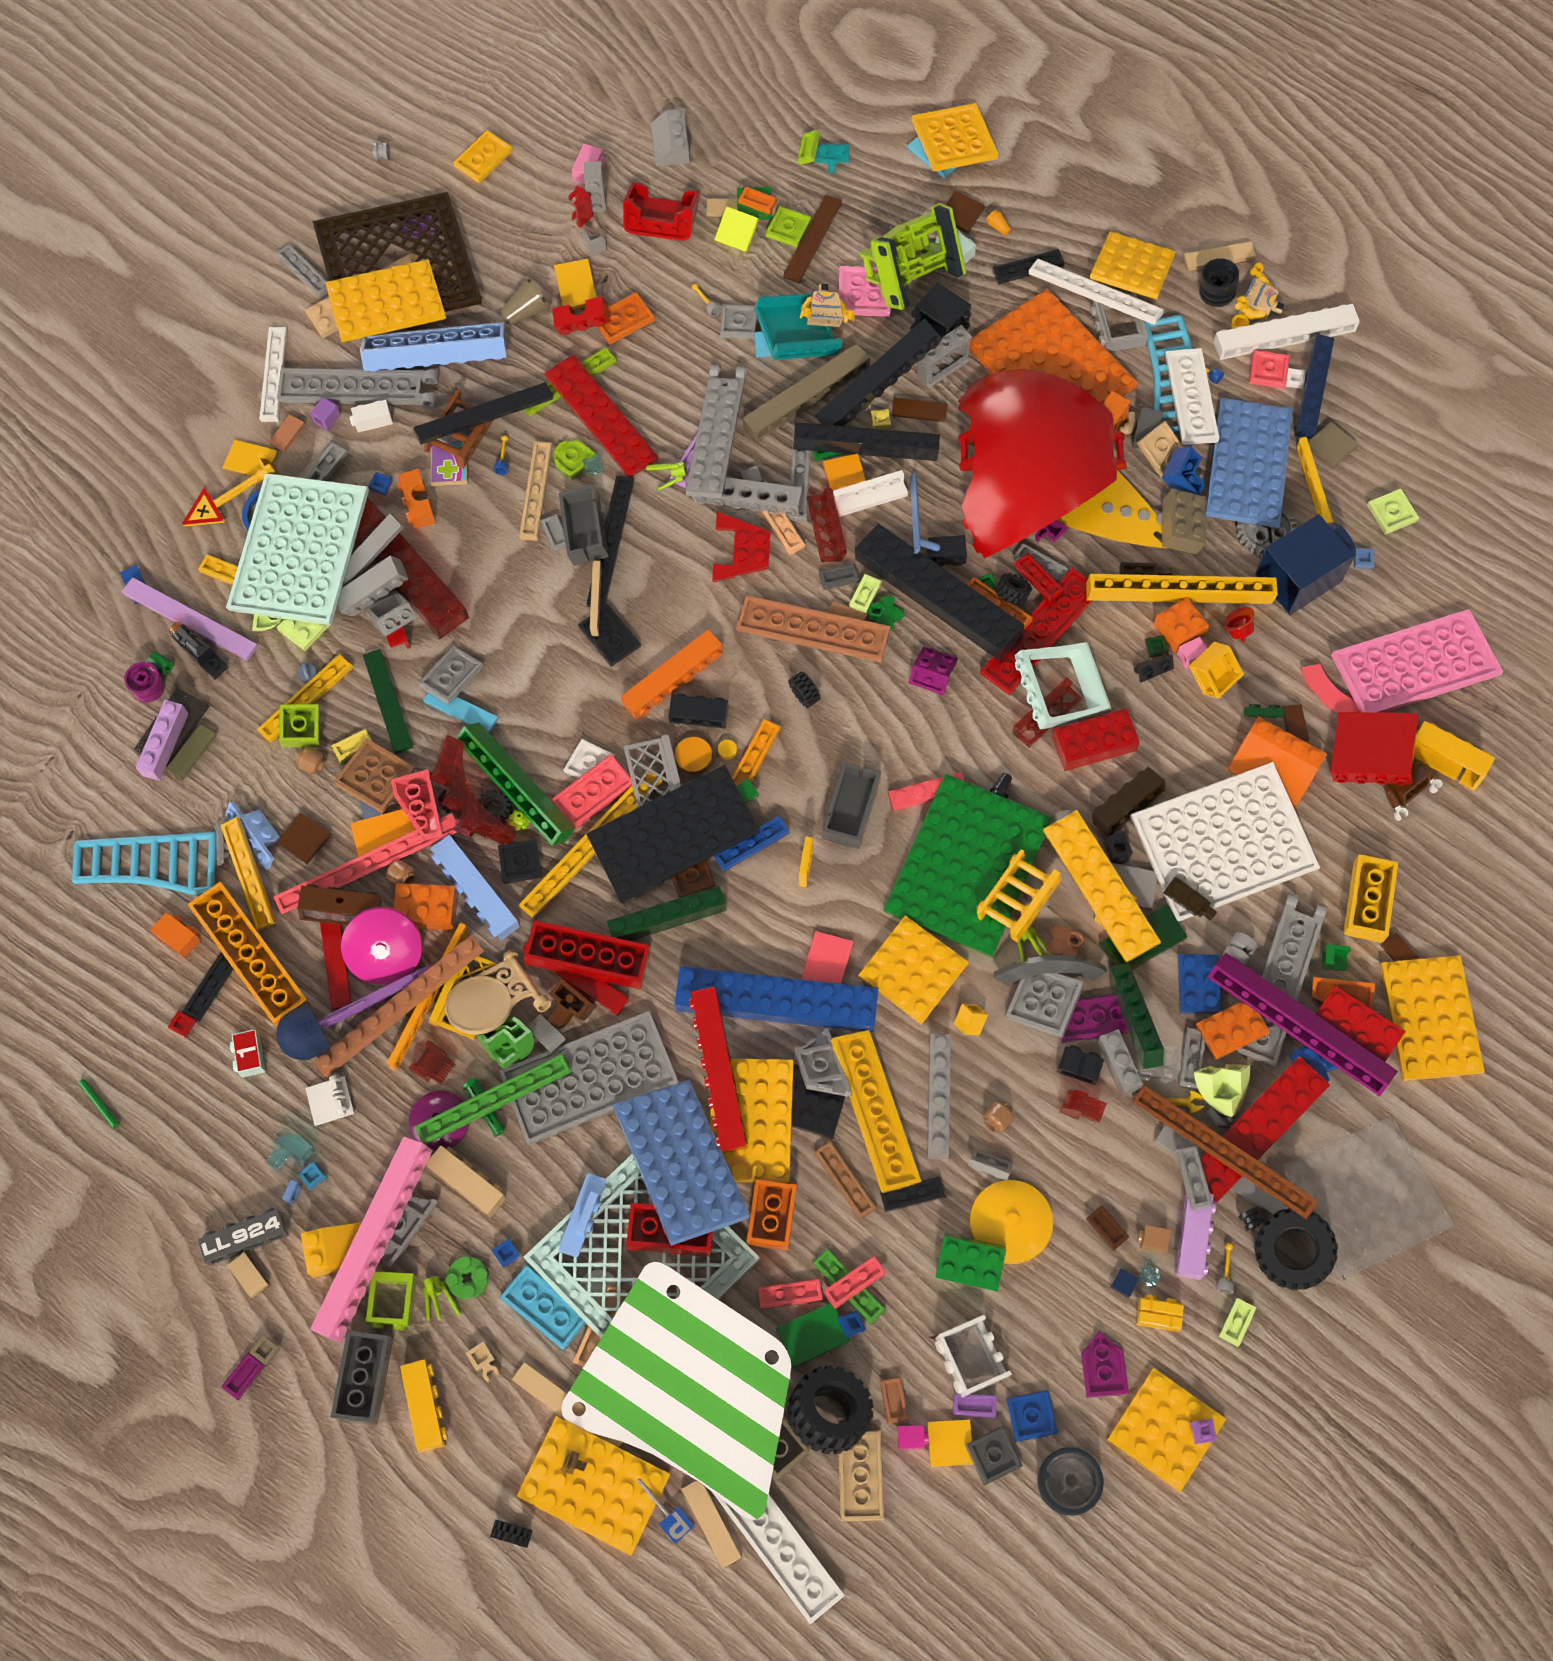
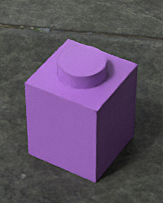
(325, 413)

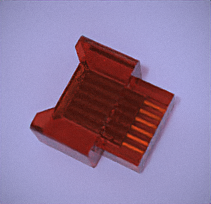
(432, 1064)

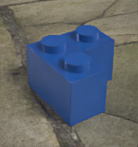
(1181, 471)

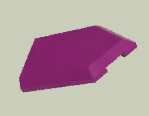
(1104, 1368)

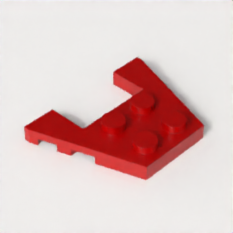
(750, 548)

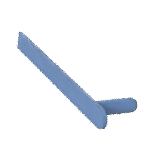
(915, 519)

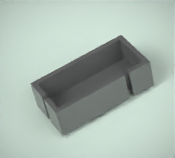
(583, 525)
(851, 805)

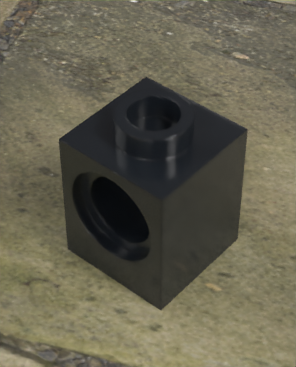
(1118, 840)

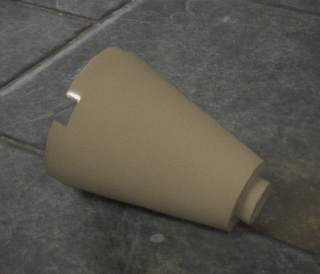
(524, 303)

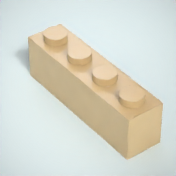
(465, 1181)

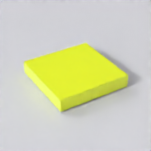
(736, 229)

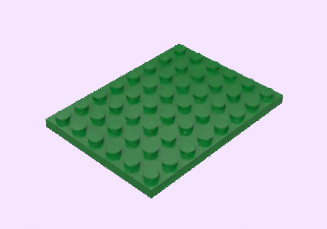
(961, 859)

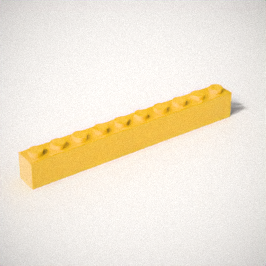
(1177, 588)

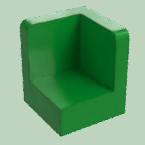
(1335, 957)

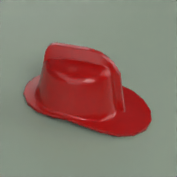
(1240, 623)

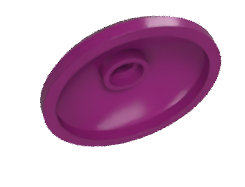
(428, 1107)

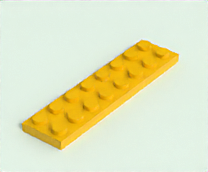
(1101, 886)
(876, 1111)

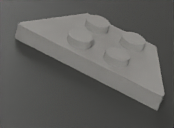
(821, 1066)
(413, 1218)

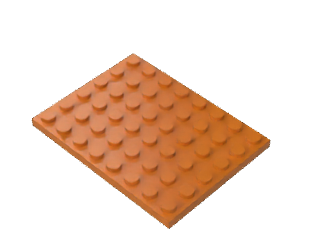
(1051, 340)

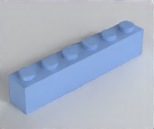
(474, 887)

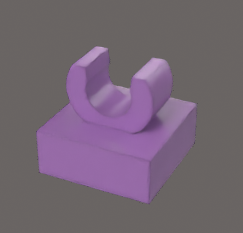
(1203, 1431)

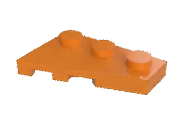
(1360, 990)

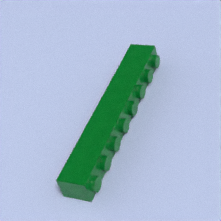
(516, 784)

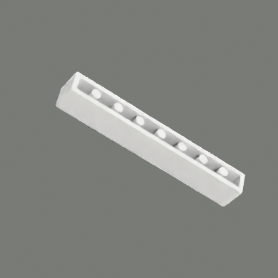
(1286, 331)

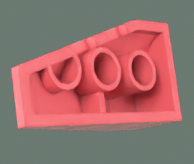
(420, 803)

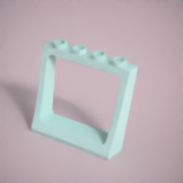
(1087, 676)

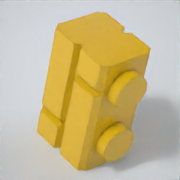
(1160, 1314)

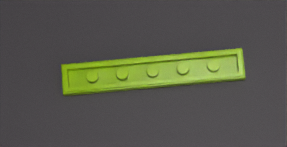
(593, 364)

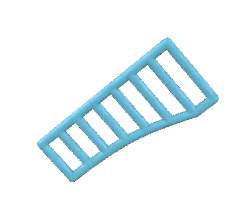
(1154, 354)
(152, 879)

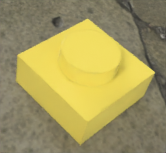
(880, 419)

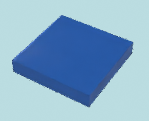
(1031, 1416)

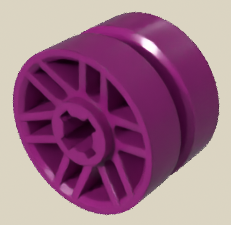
(144, 682)

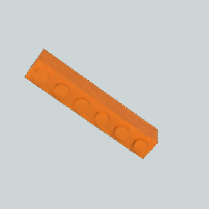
(672, 674)

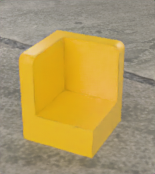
(970, 1019)

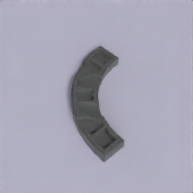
(1050, 964)

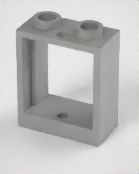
(397, 608)

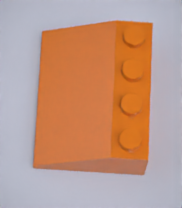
(1292, 757)

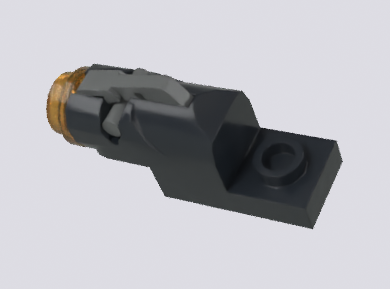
(197, 650)

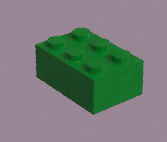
(971, 1262)

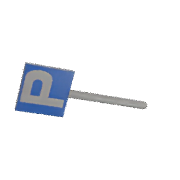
(675, 1523)

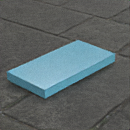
(543, 1307)

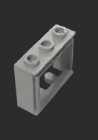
(955, 341)
(1117, 343)

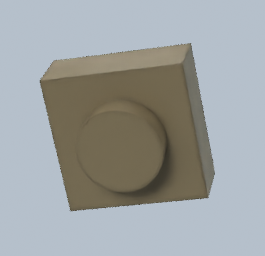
(265, 1350)

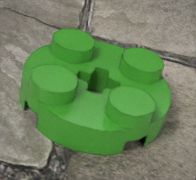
(465, 1266)

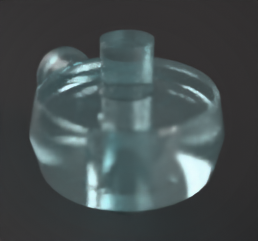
(1150, 1275)

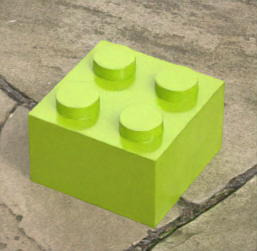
(299, 725)

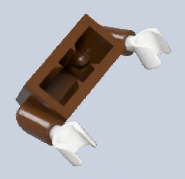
(1404, 794)

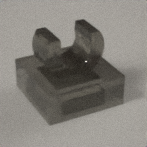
(571, 1462)

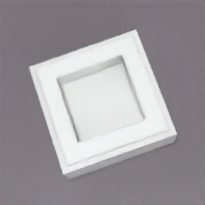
(1295, 378)

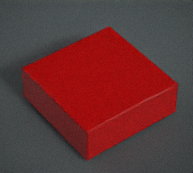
(182, 1024)

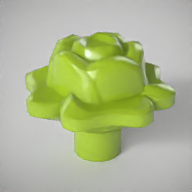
(518, 820)

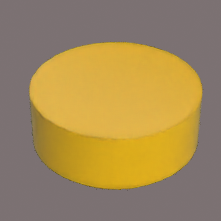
(1240, 320)
(727, 749)

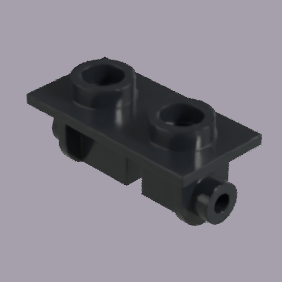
(1159, 665)

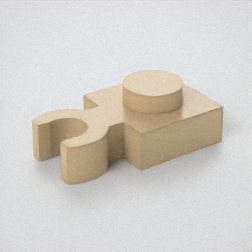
(481, 1358)

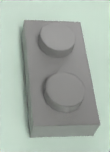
(990, 1164)

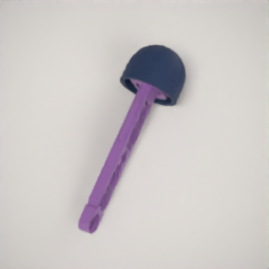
(302, 1035)

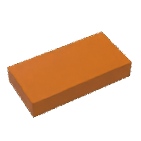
(757, 200)

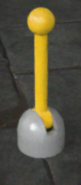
(713, 307)
(1226, 1284)

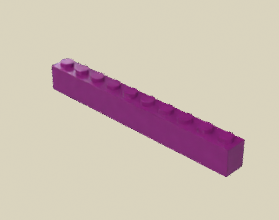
(1302, 1024)

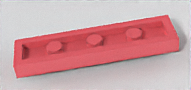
(917, 793)

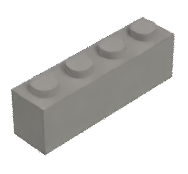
(371, 586)

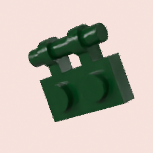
(1272, 712)

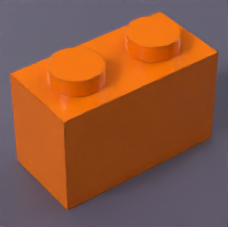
(175, 935)

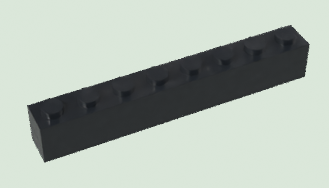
(880, 375)
(866, 441)

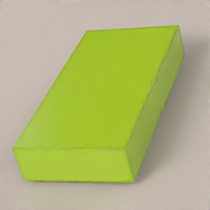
(808, 147)

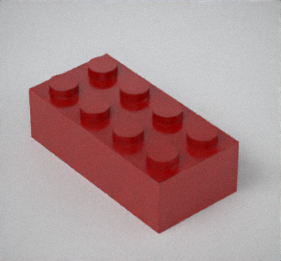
(1095, 739)
(1360, 1023)
(648, 1235)

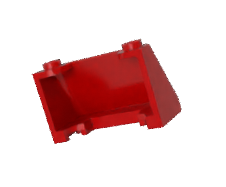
(659, 216)

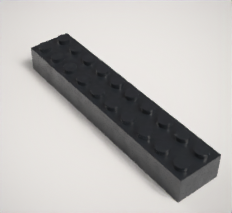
(939, 592)

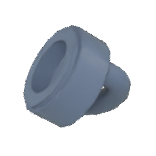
(306, 672)

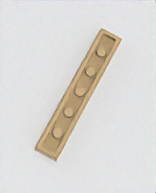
(535, 491)
(550, 1394)

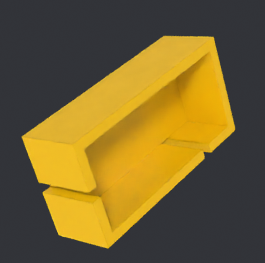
(1450, 754)

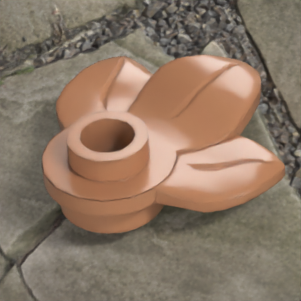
(1062, 941)

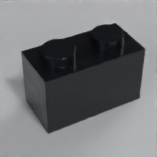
(951, 550)

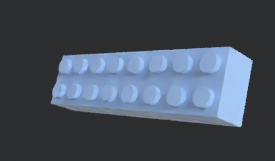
(434, 346)

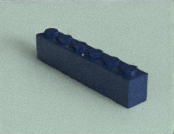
(1314, 386)

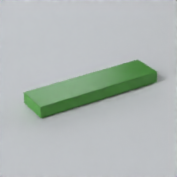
(864, 1301)

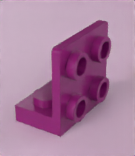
(932, 670)

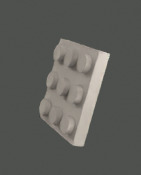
(1045, 1002)

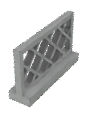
(667, 761)

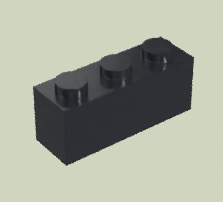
(698, 711)

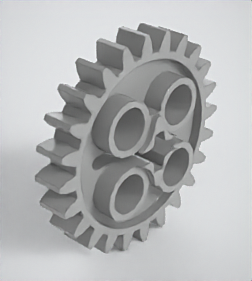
(1250, 533)

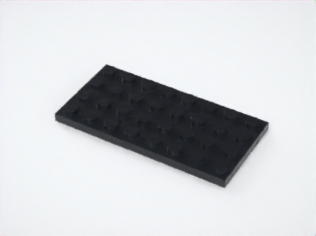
(673, 833)

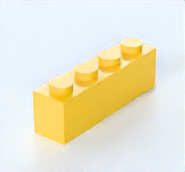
(423, 1406)

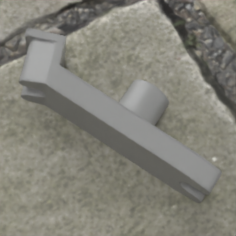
(221, 845)

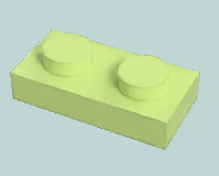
(865, 593)
(1237, 1322)

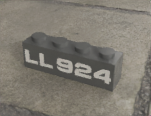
(243, 1236)

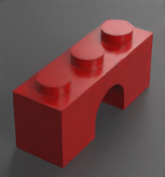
(594, 315)

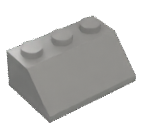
(670, 138)

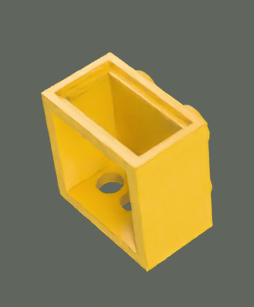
(1216, 670)

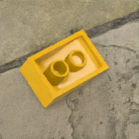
(327, 1248)

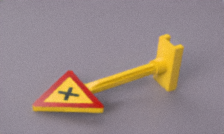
(206, 509)

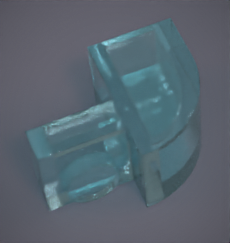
(292, 1146)

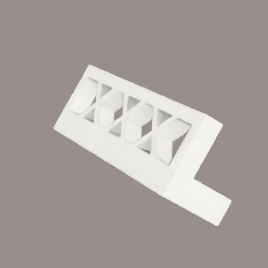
(870, 493)

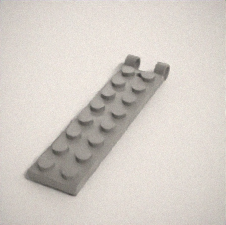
(356, 386)
(716, 434)
(1286, 970)

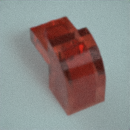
(1078, 1104)

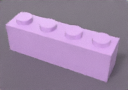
(162, 740)
(1194, 1241)

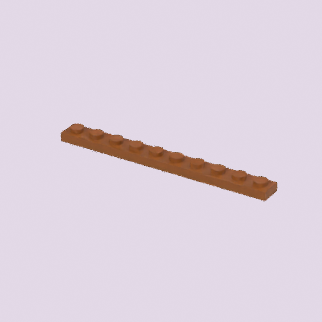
(1226, 1152)

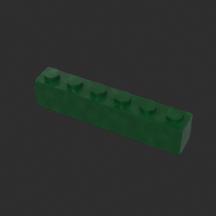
(668, 915)
(1136, 1016)

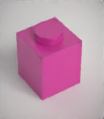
(912, 1437)

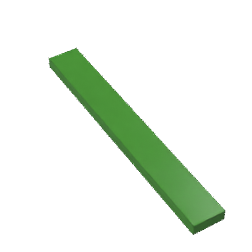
(492, 1099)

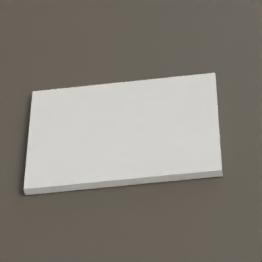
(1226, 838)

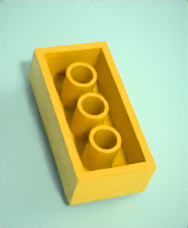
(1370, 898)

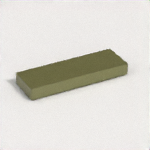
(191, 752)

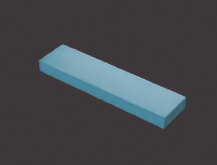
(463, 711)

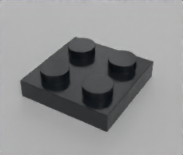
(519, 861)

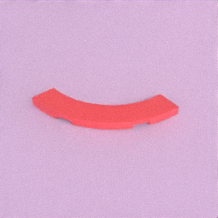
(1327, 692)

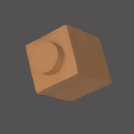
(1154, 1239)

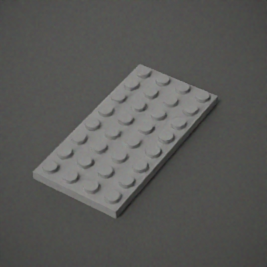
(604, 1071)

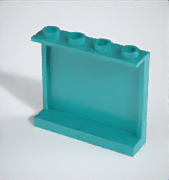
(789, 334)

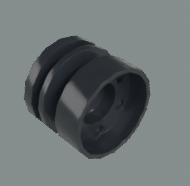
(1219, 282)

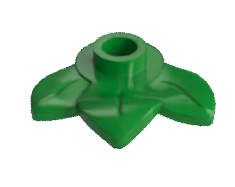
(888, 612)

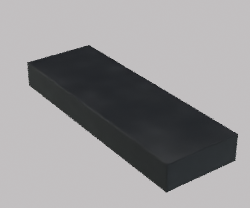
(913, 1195)

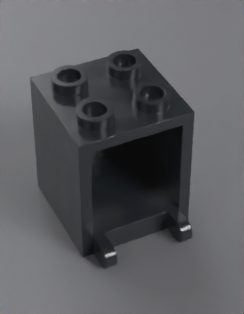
(942, 310)

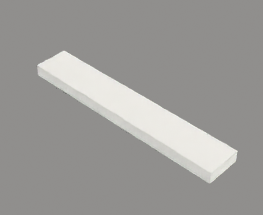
(274, 362)

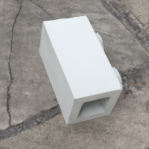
(371, 416)

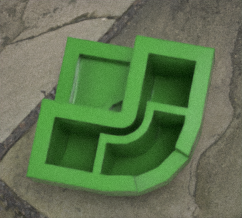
(508, 1042)

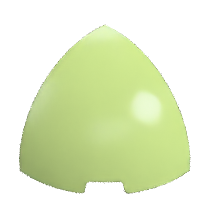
(1224, 1086)

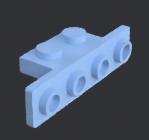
(258, 832)
(582, 1215)

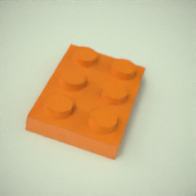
(625, 318)
(1232, 1029)

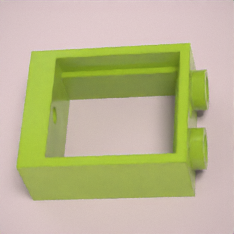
(392, 1278)

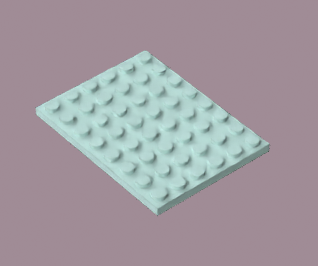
(298, 549)

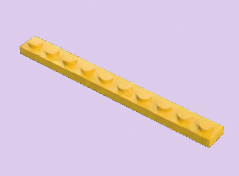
(580, 853)

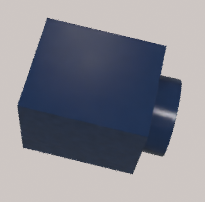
(1307, 562)

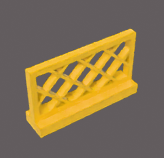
(439, 1010)

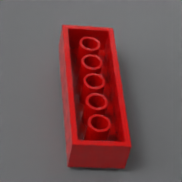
(587, 954)

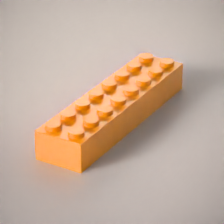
(247, 952)

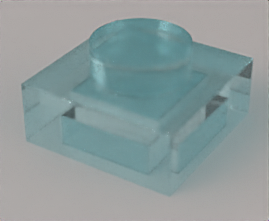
(593, 465)

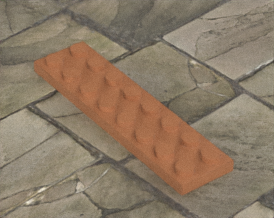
(813, 628)

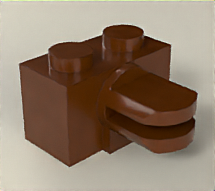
(570, 1003)

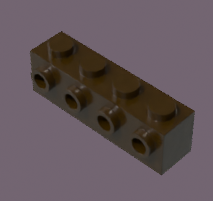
(1130, 799)

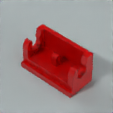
(582, 205)

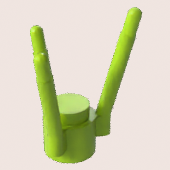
(676, 469)
(1029, 936)
(433, 1289)

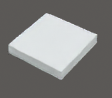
(585, 758)

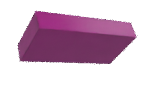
(243, 1376)

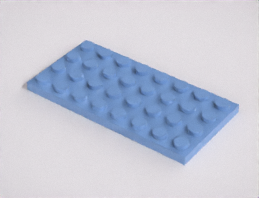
(1249, 463)
(680, 1162)

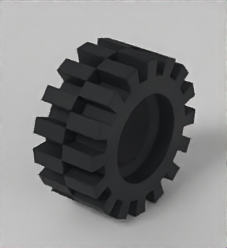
(1013, 588)
(804, 689)
(499, 797)
(511, 1533)

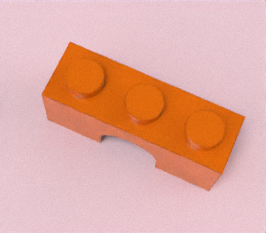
(419, 511)

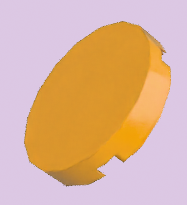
(693, 755)

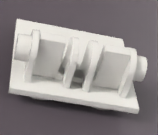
(329, 1100)

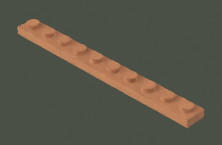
(398, 1006)

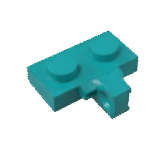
(832, 154)

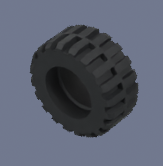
(1288, 1277)
(813, 1427)

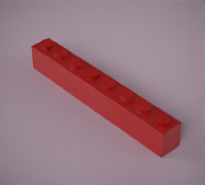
(719, 1070)

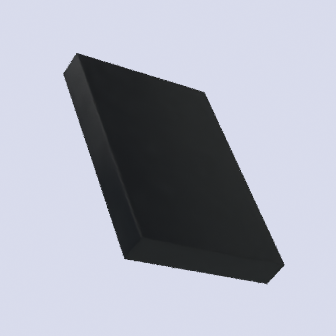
(614, 637)

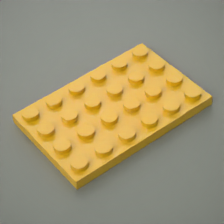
(385, 300)
(1435, 1010)
(766, 1111)
(603, 1497)

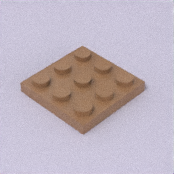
(370, 775)

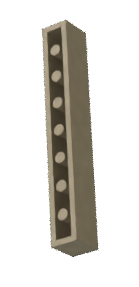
(806, 392)

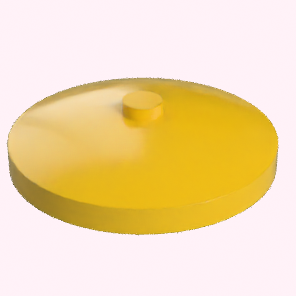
(1013, 1217)

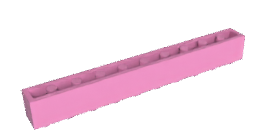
(371, 1240)

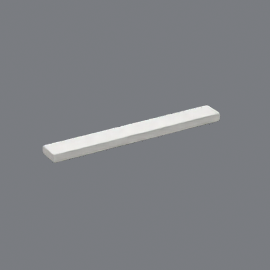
(1096, 291)

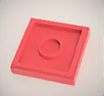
(1269, 369)

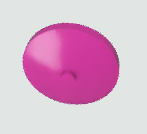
(381, 945)

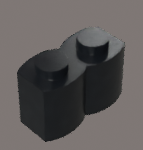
(1080, 1065)

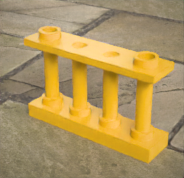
(1028, 912)

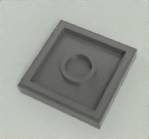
(993, 1455)

